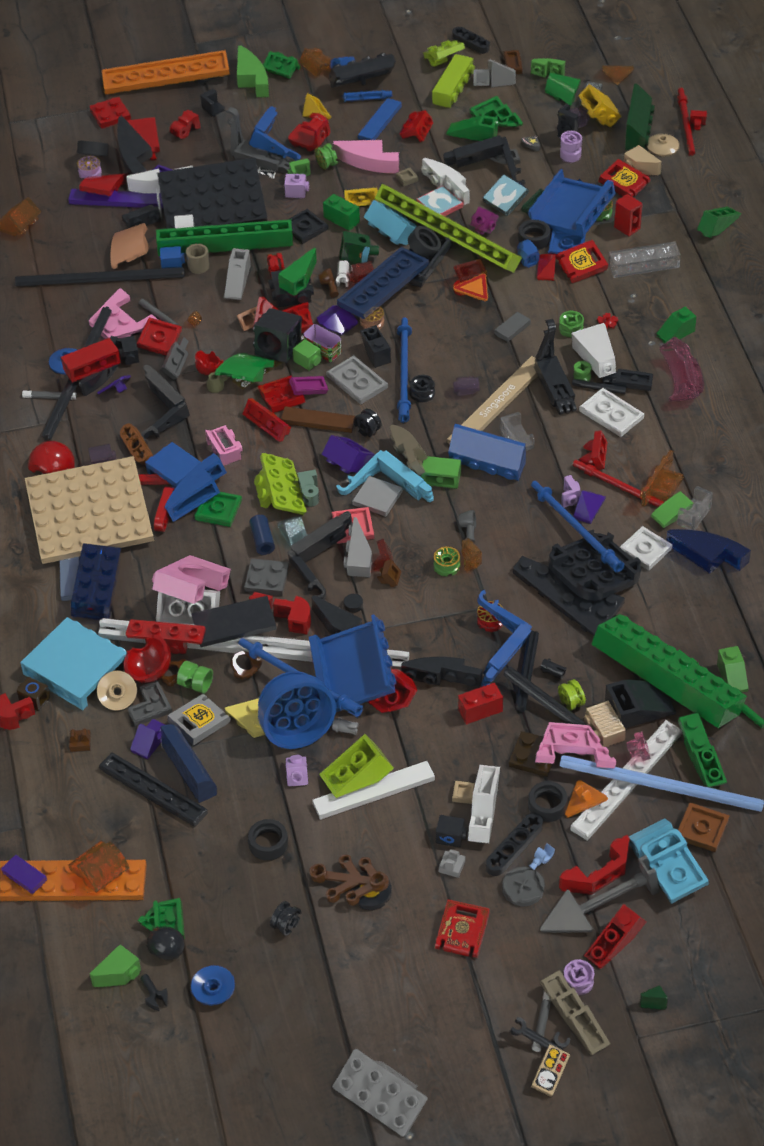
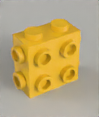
(599, 106)

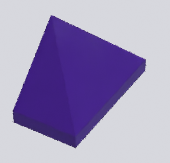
(588, 506)

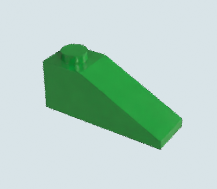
(717, 220)

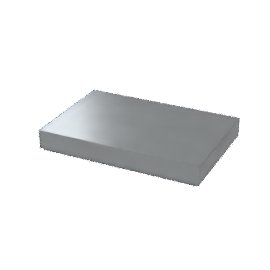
(357, 379)

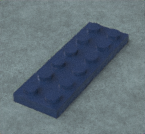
(382, 282)

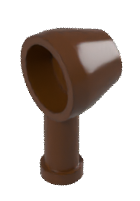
(326, 278)

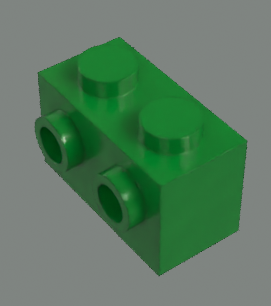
(341, 212)

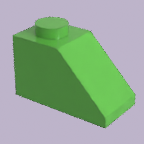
(732, 668)
(116, 969)

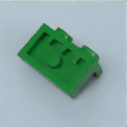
(281, 64)

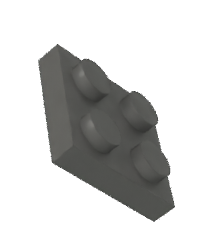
(266, 577)

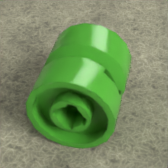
(192, 676)

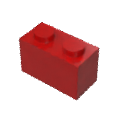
(628, 215)
(480, 703)

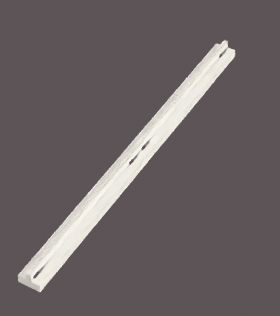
(277, 647)

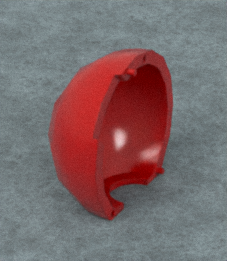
(50, 457)
(148, 662)

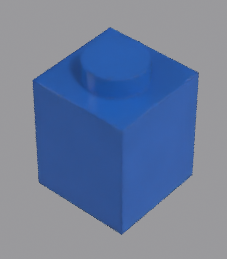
(171, 257)

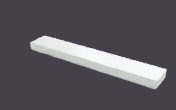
(389, 785)

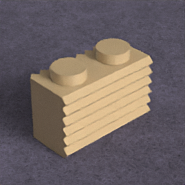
(605, 724)

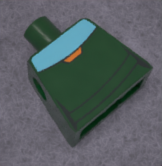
(356, 248)

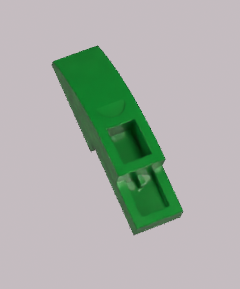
(701, 752)

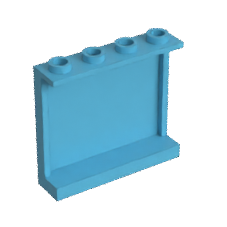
(72, 661)

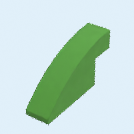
(251, 72)

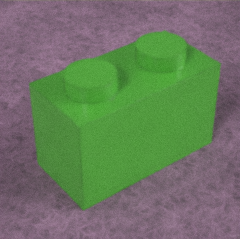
(442, 472)

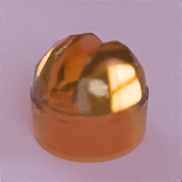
(195, 318)

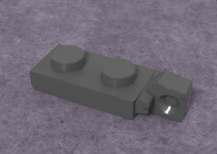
(175, 359)

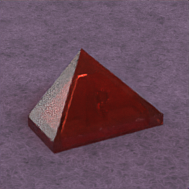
(470, 270)

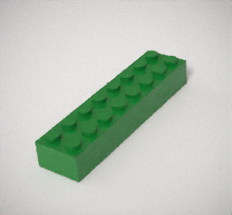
(669, 670)

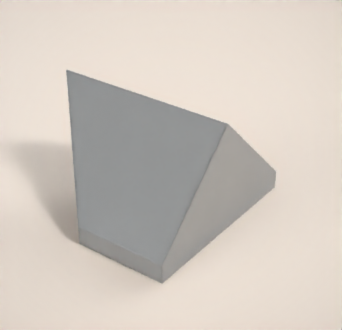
(500, 74)

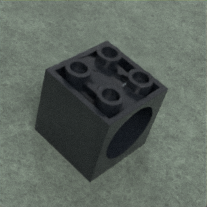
(277, 335)

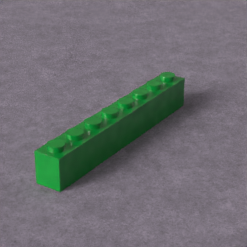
(228, 236)

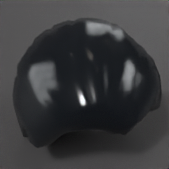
(165, 943)

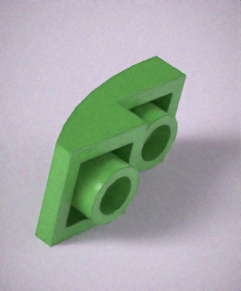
(543, 66)
(668, 511)

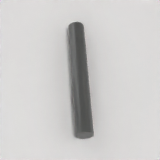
(156, 312)

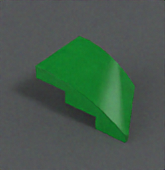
(495, 108)
(245, 367)

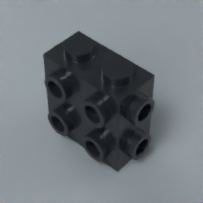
(284, 298)

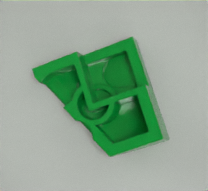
(562, 87)

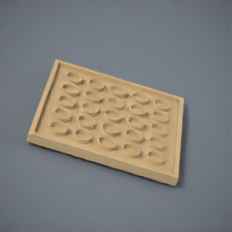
(88, 506)

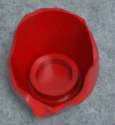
(207, 363)

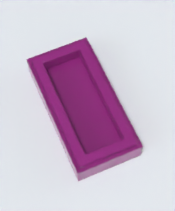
(308, 385)

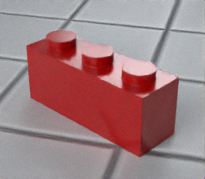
(90, 359)

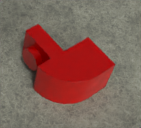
(296, 612)
(13, 713)

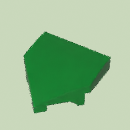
(164, 913)

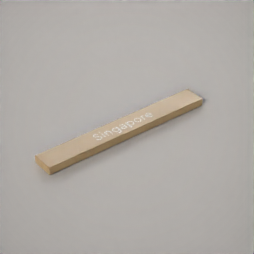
(501, 397)

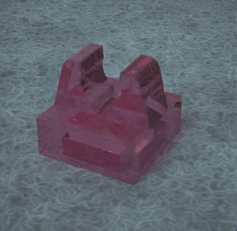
(639, 747)

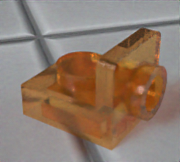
(471, 554)

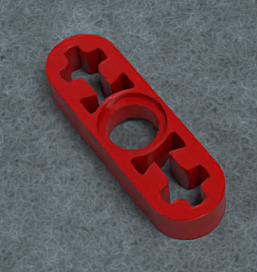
(162, 516)

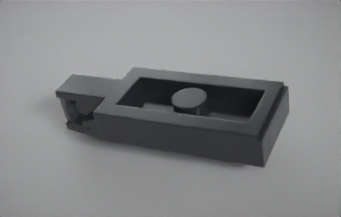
(630, 379)

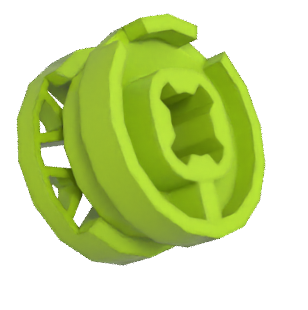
(571, 694)

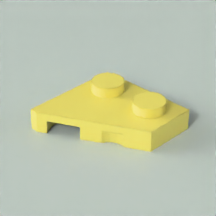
(246, 717)

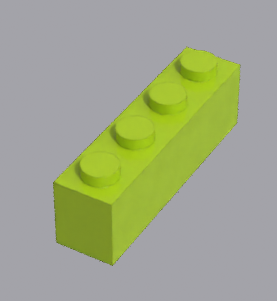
(453, 81)

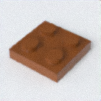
(703, 827)

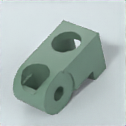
(308, 482)

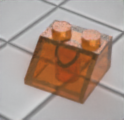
(19, 217)

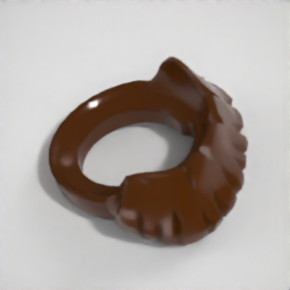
(242, 673)
(172, 680)

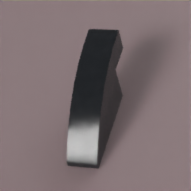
(132, 147)

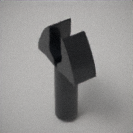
(154, 993)

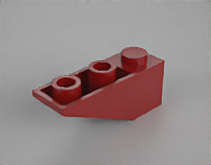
(615, 936)

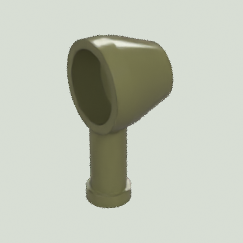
(216, 383)

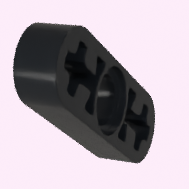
(478, 44)

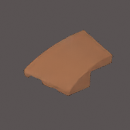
(128, 245)

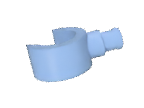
(542, 856)

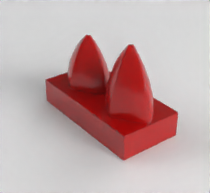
(598, 446)

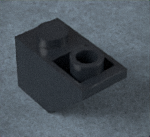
(376, 346)

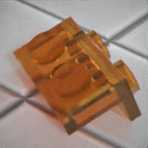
(315, 61)

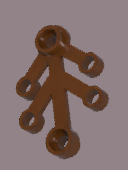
(375, 882)

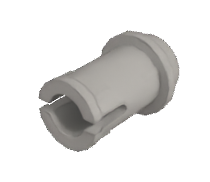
(344, 726)

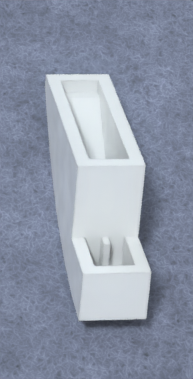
(483, 803)

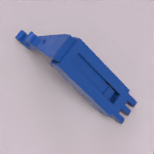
(264, 142)
(520, 630)

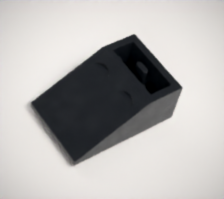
(638, 702)

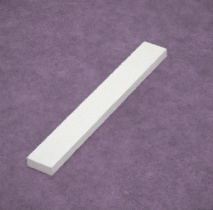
(618, 790)

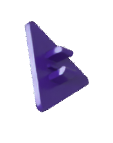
(119, 384)

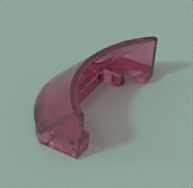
(684, 369)

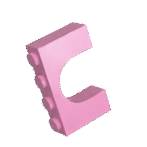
(188, 578)

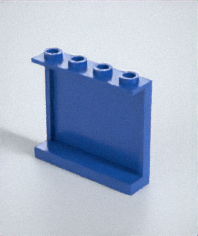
(571, 204)
(355, 662)

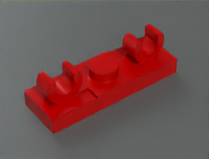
(266, 420)

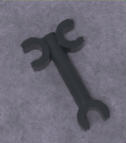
(537, 1038)

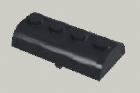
(361, 70)

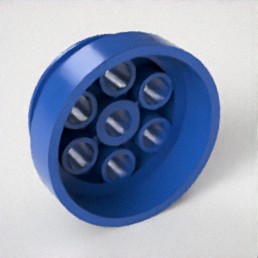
(295, 710)

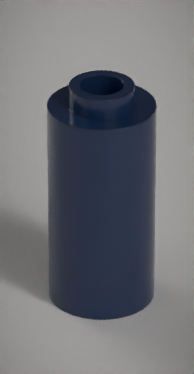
(262, 534)

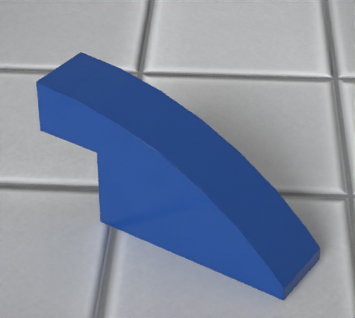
(195, 487)

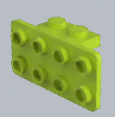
(279, 485)

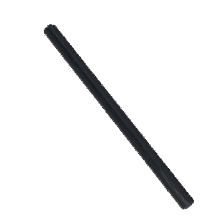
(105, 276)
(70, 387)

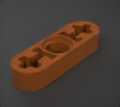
(129, 441)

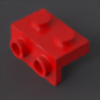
(417, 124)

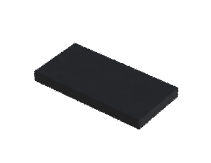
(235, 620)

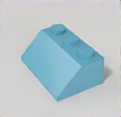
(389, 222)

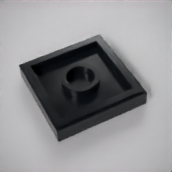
(307, 226)

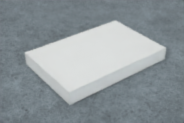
(611, 412)

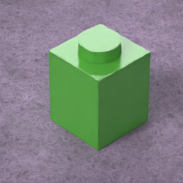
(307, 354)

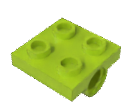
(439, 54)

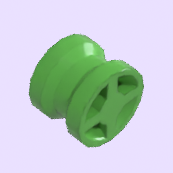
(582, 371)

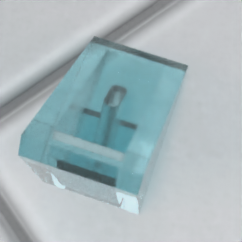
(292, 529)

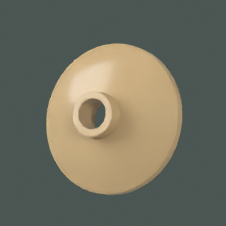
(663, 145)
(109, 683)

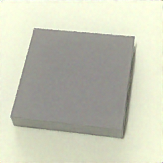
(377, 495)

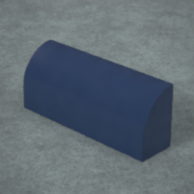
(187, 763)

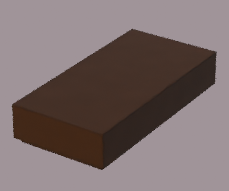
(513, 60)

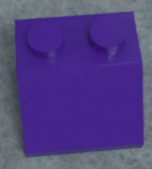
(346, 454)

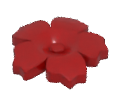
(608, 320)

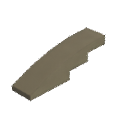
(574, 1013)

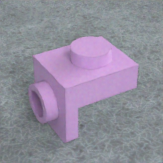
(572, 492)
(296, 770)

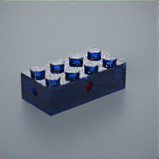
(95, 582)

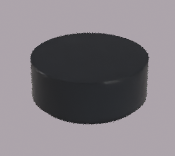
(353, 603)

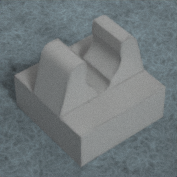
(481, 77)
(452, 863)

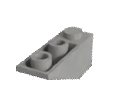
(237, 274)
(359, 552)

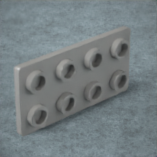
(380, 1091)

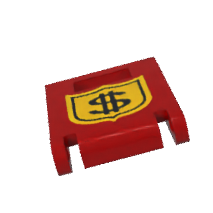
(626, 180)
(580, 262)

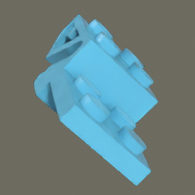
(672, 860)

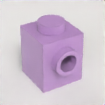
(296, 186)

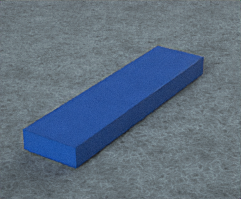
(380, 120)

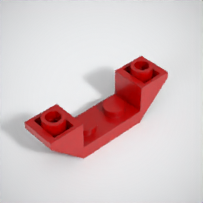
(577, 882)

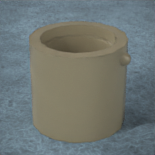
(197, 258)

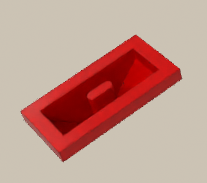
(546, 267)

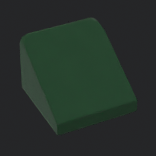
(654, 998)

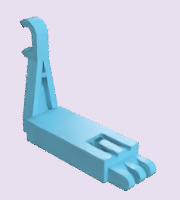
(395, 471)

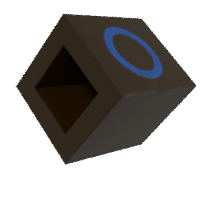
(35, 690)

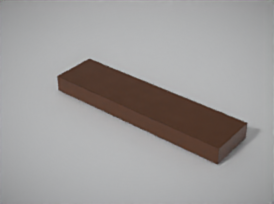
(318, 419)

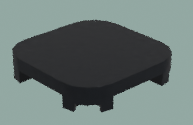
(586, 575)

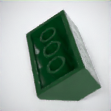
(639, 119)

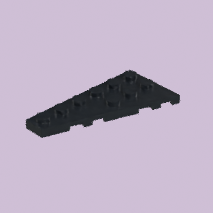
(583, 611)

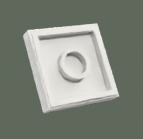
(647, 547)

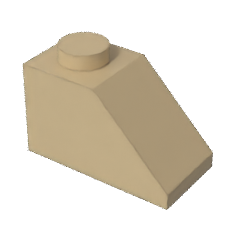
(643, 161)

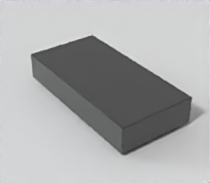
(512, 326)

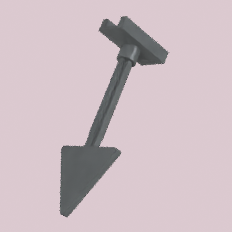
(570, 916)

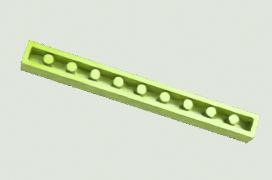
(448, 228)

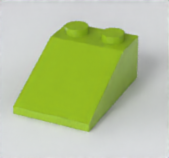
(356, 768)

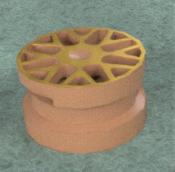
(375, 318)

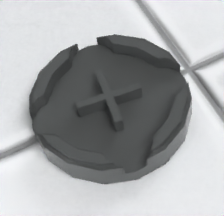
(523, 886)

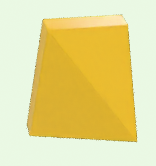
(313, 105)
(361, 197)

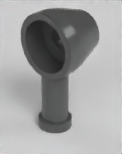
(468, 521)

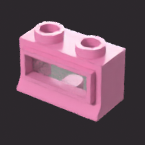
(224, 444)

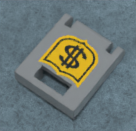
(202, 715)

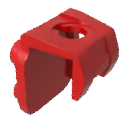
(310, 134)

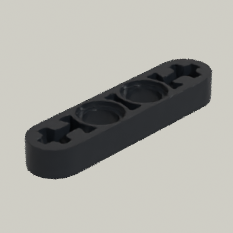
(511, 842)

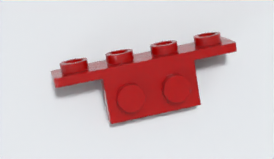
(174, 634)

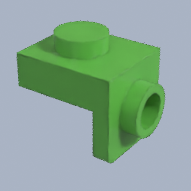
(299, 167)

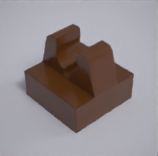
(389, 573)
(80, 740)

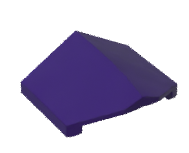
(337, 320)

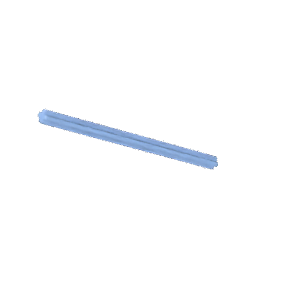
(663, 783)

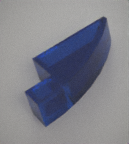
(708, 549)

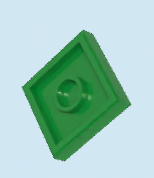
(219, 509)

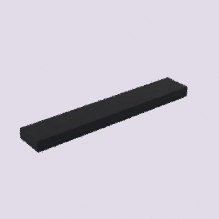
(153, 789)

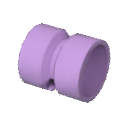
(570, 146)

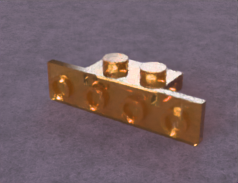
(663, 482)

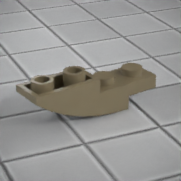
(409, 448)

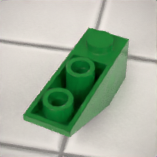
(475, 128)
(297, 275)

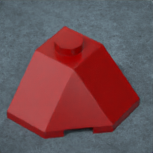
(401, 698)

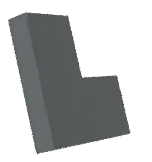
(154, 707)

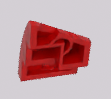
(103, 184)

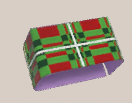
(317, 334)

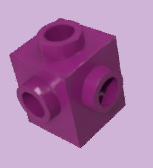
(484, 220)

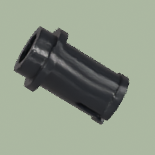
(553, 668)

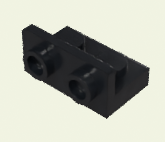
(566, 120)
(147, 215)

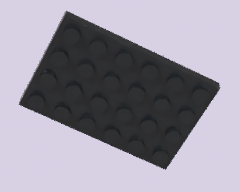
(213, 193)

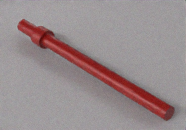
(682, 101)
(591, 470)

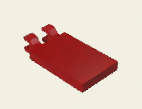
(148, 131)

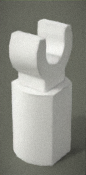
(342, 273)

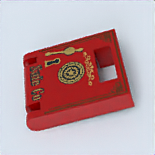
(462, 931)

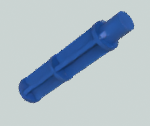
(366, 95)

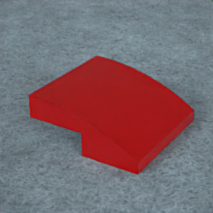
(279, 395)

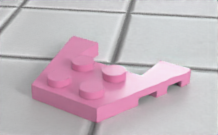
(119, 322)
(573, 739)

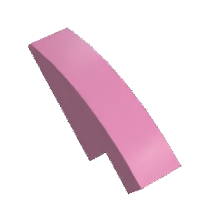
(367, 155)

